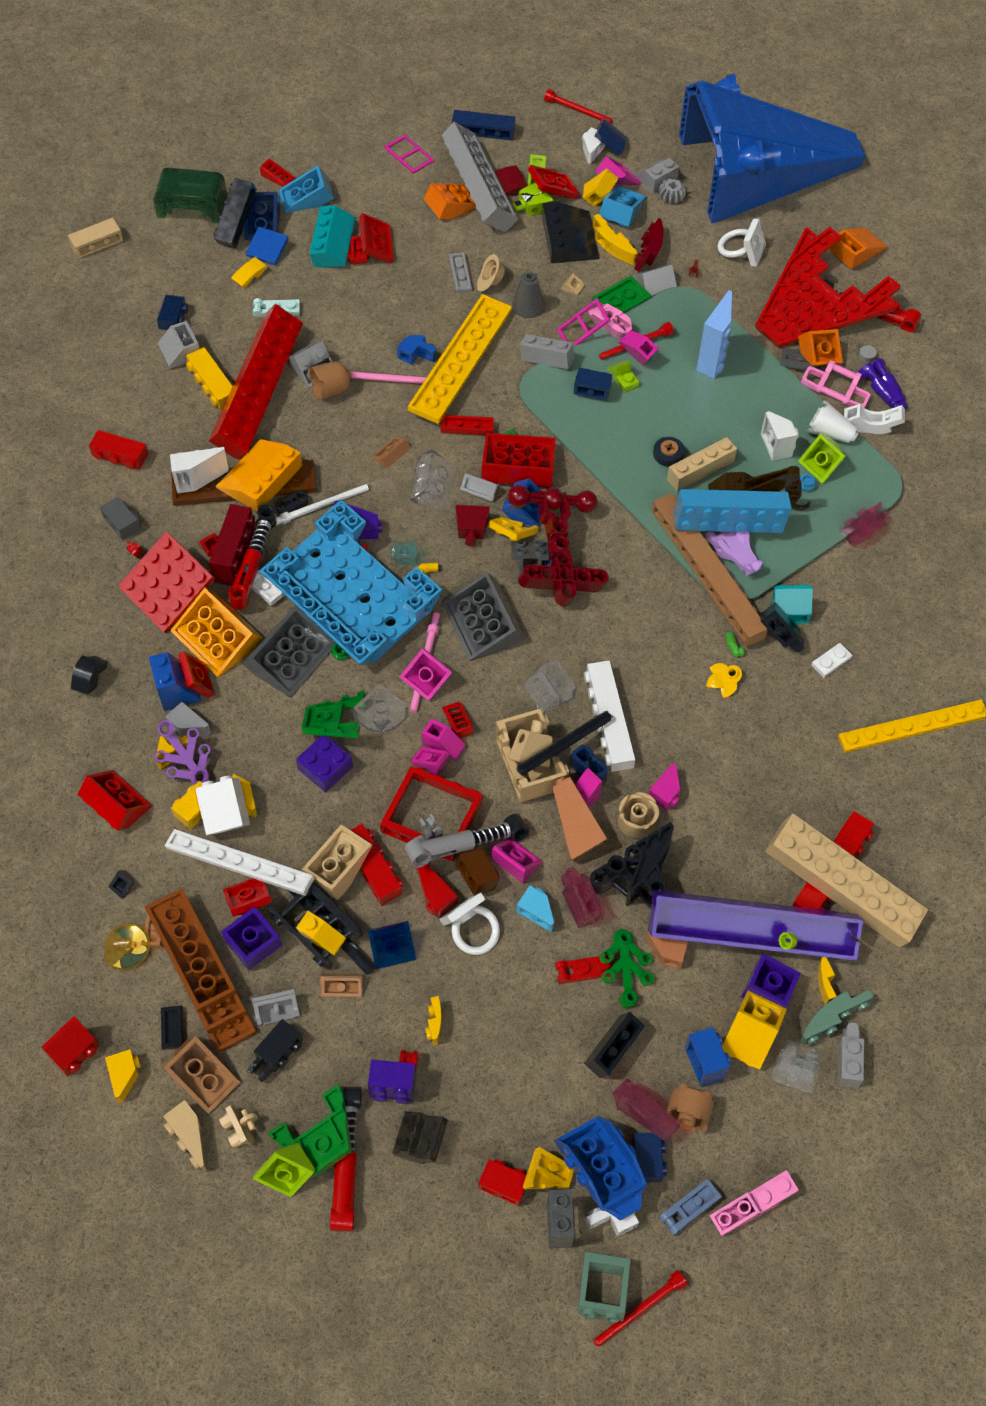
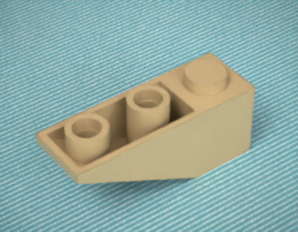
(187, 1128)

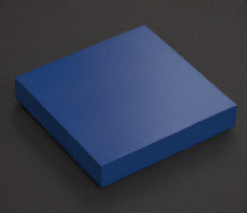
(267, 246)

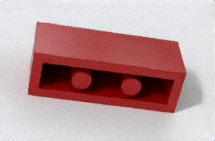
(118, 449)

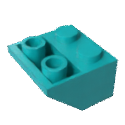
(794, 601)

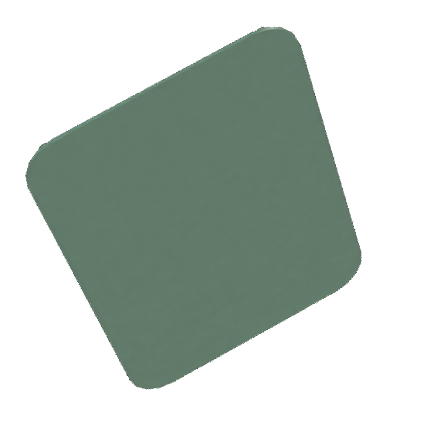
(676, 401)

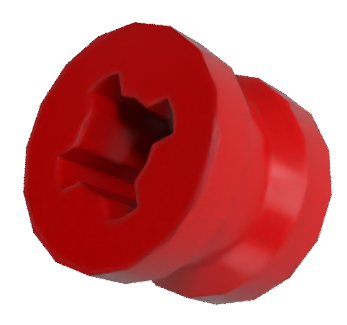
(409, 1057)

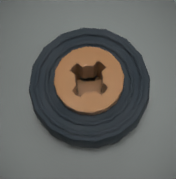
(670, 457)

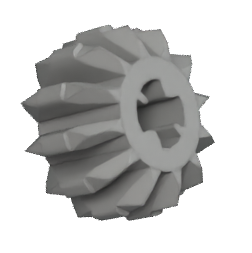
(672, 191)

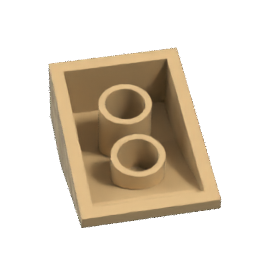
(338, 862)

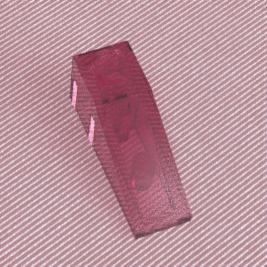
(644, 1109)

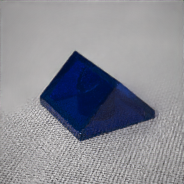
(391, 944)

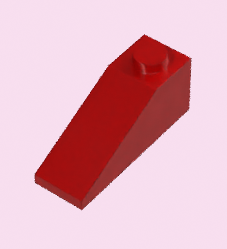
(436, 892)

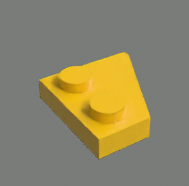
(512, 528)
(547, 1172)

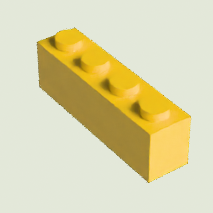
(210, 376)

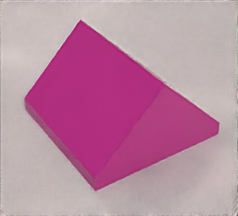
(425, 674)
(515, 859)

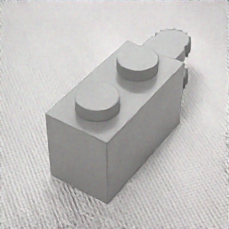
(850, 1058)

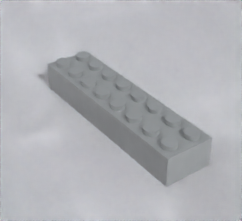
(479, 177)

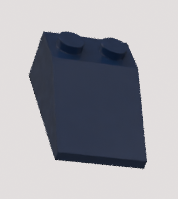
(263, 213)

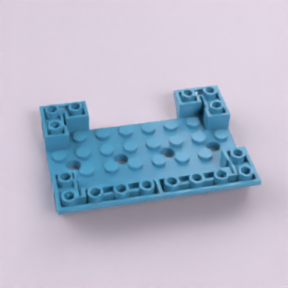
(337, 603)

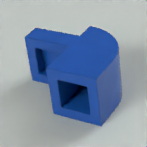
(416, 346)

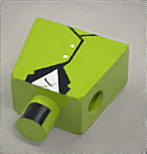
(531, 200)

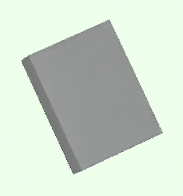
(657, 279)

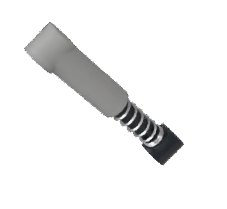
(422, 852)

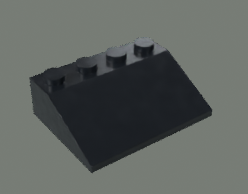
(568, 233)

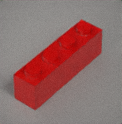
(378, 871)

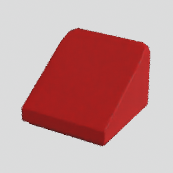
(208, 544)

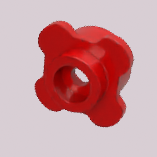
(134, 549)

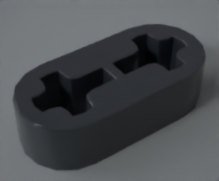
(292, 502)

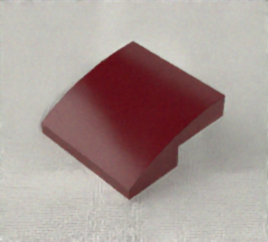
(511, 180)

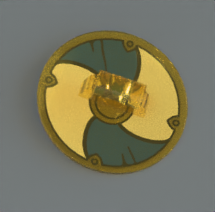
(126, 947)

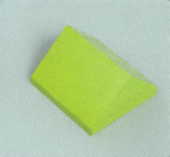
(285, 1170)

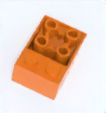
(449, 200)
(857, 246)

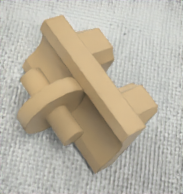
(242, 1123)

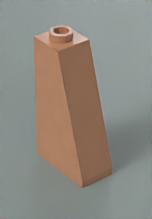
(578, 823)

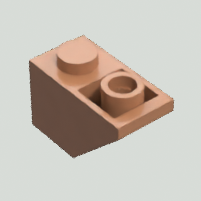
(668, 951)

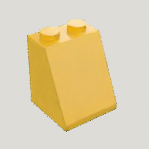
(753, 1030)

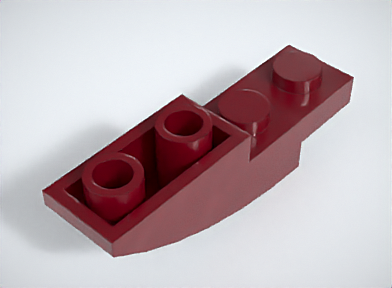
(651, 245)

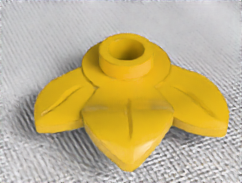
(722, 679)

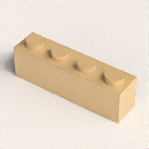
(701, 464)

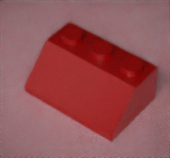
(113, 799)

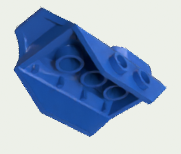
(604, 1166)

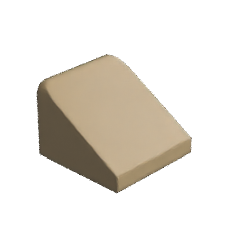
(573, 284)

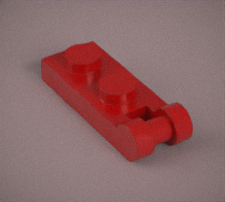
(582, 969)

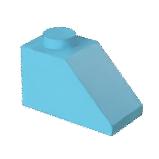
(536, 908)

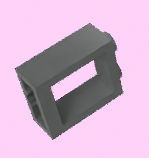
(560, 1219)

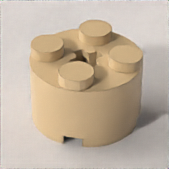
(628, 818)

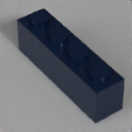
(486, 124)

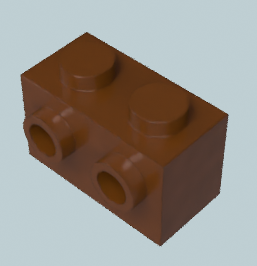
(477, 871)

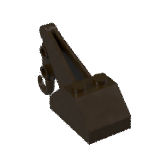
(771, 482)

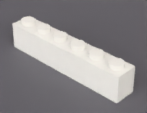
(615, 735)

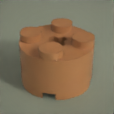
(691, 1108)

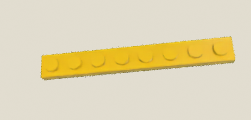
(912, 726)

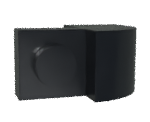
(86, 673)

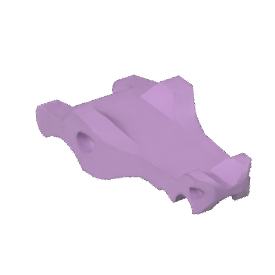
(735, 547)

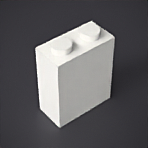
(222, 805)

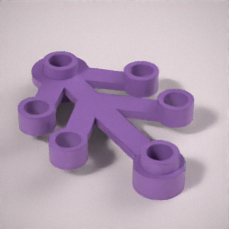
(184, 756)

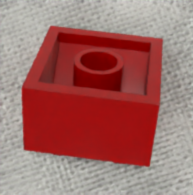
(70, 1046)

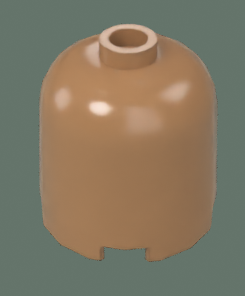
(329, 379)

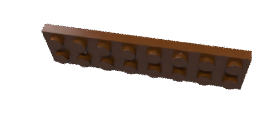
(301, 481)

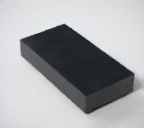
(172, 1027)

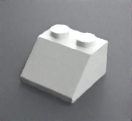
(779, 436)

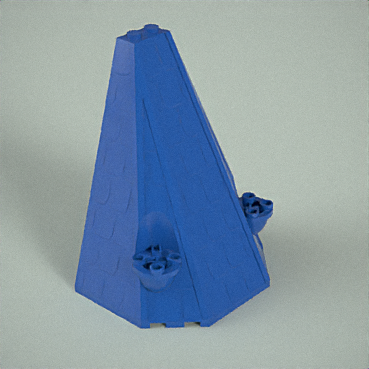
(761, 147)

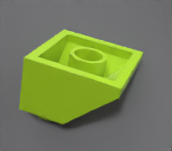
(822, 457)

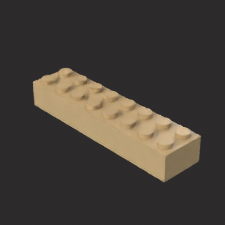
(846, 880)

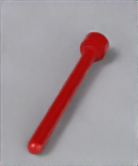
(551, 96)
(665, 330)
(674, 1283)

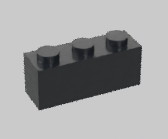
(614, 1044)

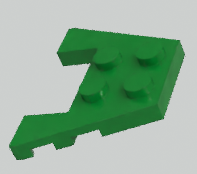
(327, 717)
(325, 1141)

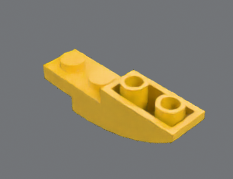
(613, 243)

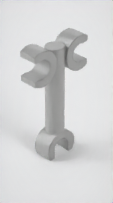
(427, 826)

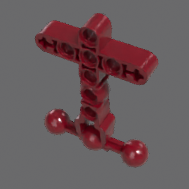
(559, 576)

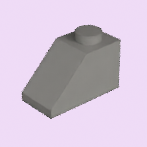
(184, 718)

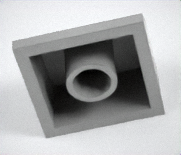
(658, 171)

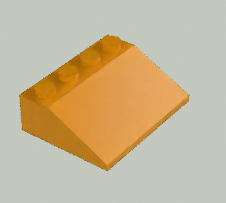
(261, 473)
(215, 632)

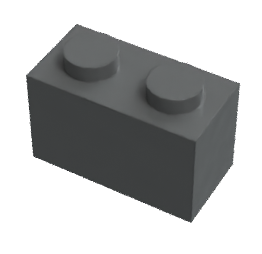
(120, 518)

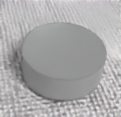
(867, 353)

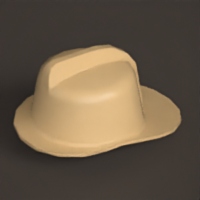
(491, 273)

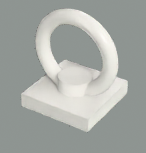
(753, 243)
(463, 913)

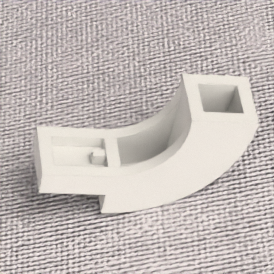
(872, 421)

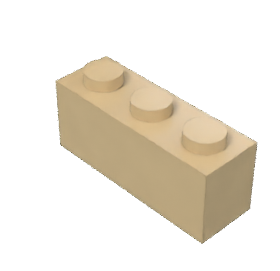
(95, 237)

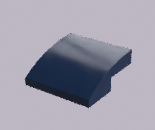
(611, 136)

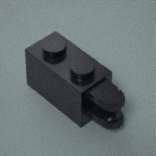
(782, 627)
(276, 1049)

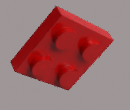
(196, 674)
(246, 895)

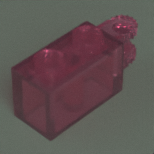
(863, 525)
(581, 898)

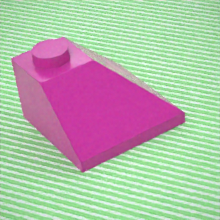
(624, 176)

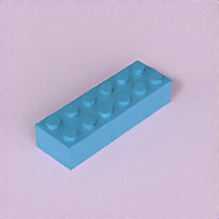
(731, 511)

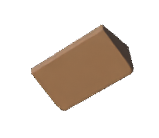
(392, 452)
(341, 985)

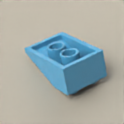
(307, 191)
(621, 205)

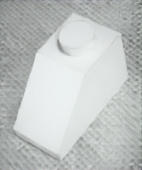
(591, 145)

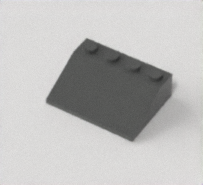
(483, 618)
(289, 652)

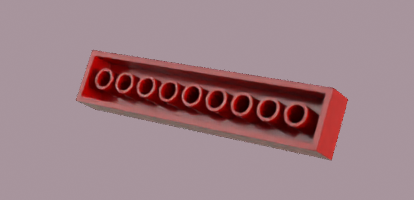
(256, 382)

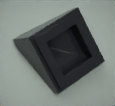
(121, 883)

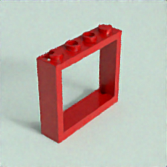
(405, 834)

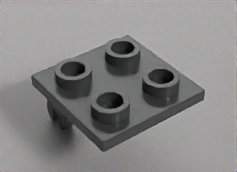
(529, 550)

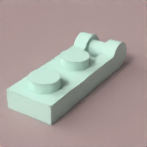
(290, 306)

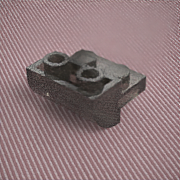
(419, 1137)

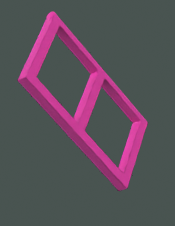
(400, 159)
(578, 316)

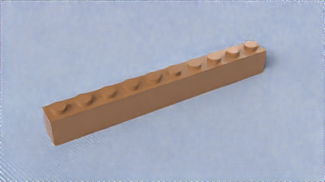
(712, 574)

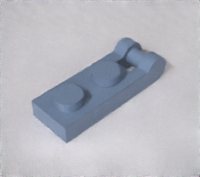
(691, 1206)

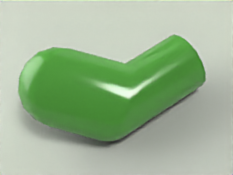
(731, 643)

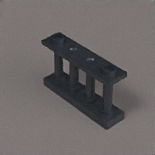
(336, 915)

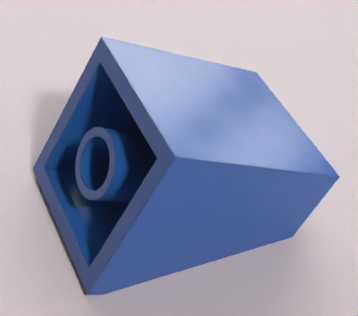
(170, 682)

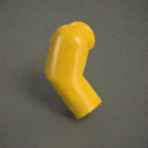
(428, 567)

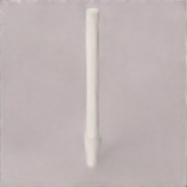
(287, 517)

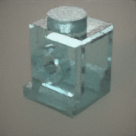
(405, 553)

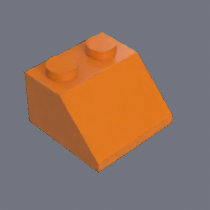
(821, 347)

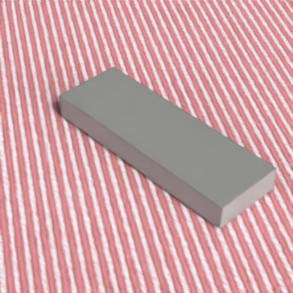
(460, 272)

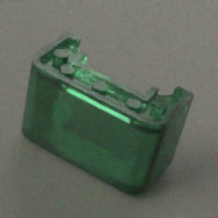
(190, 191)

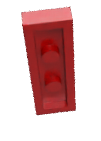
(467, 425)

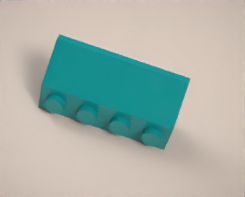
(332, 237)

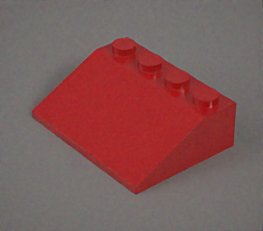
(517, 458)

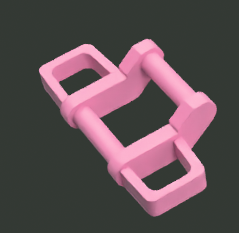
(845, 399)

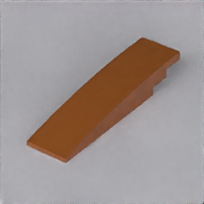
(200, 970)

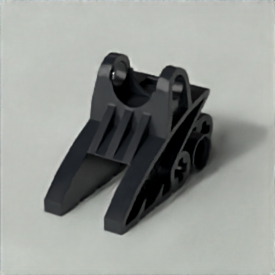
(647, 873)

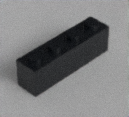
(235, 213)

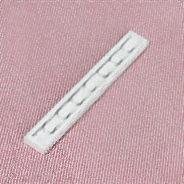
(240, 862)

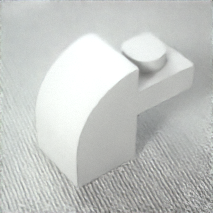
(599, 1217)

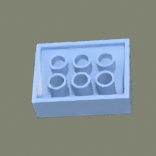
(715, 338)

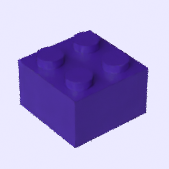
(324, 763)
(251, 938)
(772, 980)
(391, 1081)

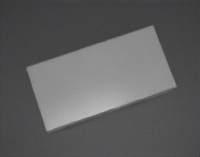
(479, 487)

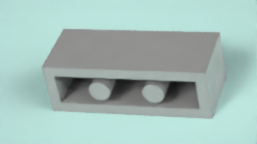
(547, 351)

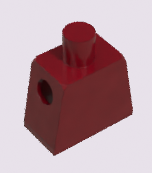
(472, 522)

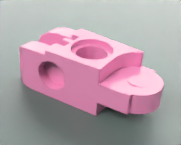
(618, 320)

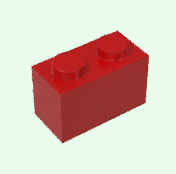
(503, 1181)

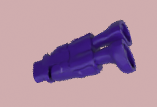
(884, 386)

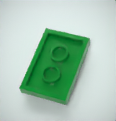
(624, 295)

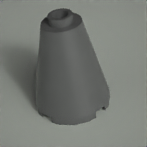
(528, 297)

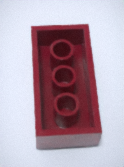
(232, 543)

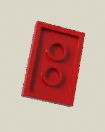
(553, 182)
(376, 238)

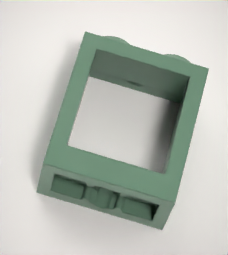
(609, 1265)

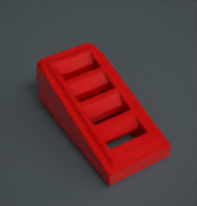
(269, 167)
(463, 731)

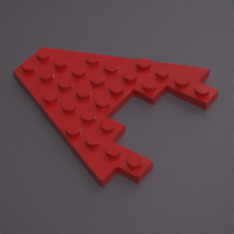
(807, 303)

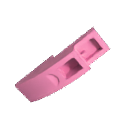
(754, 1203)

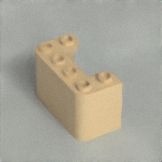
(539, 780)

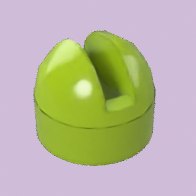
(787, 945)

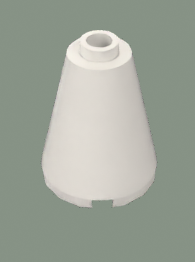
(832, 423)

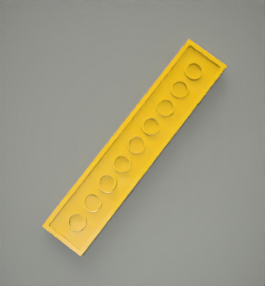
(459, 359)

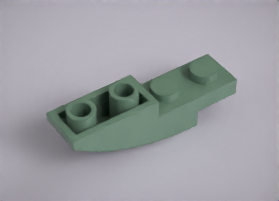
(830, 1016)

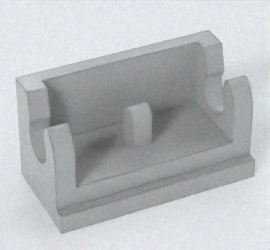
(275, 1007)

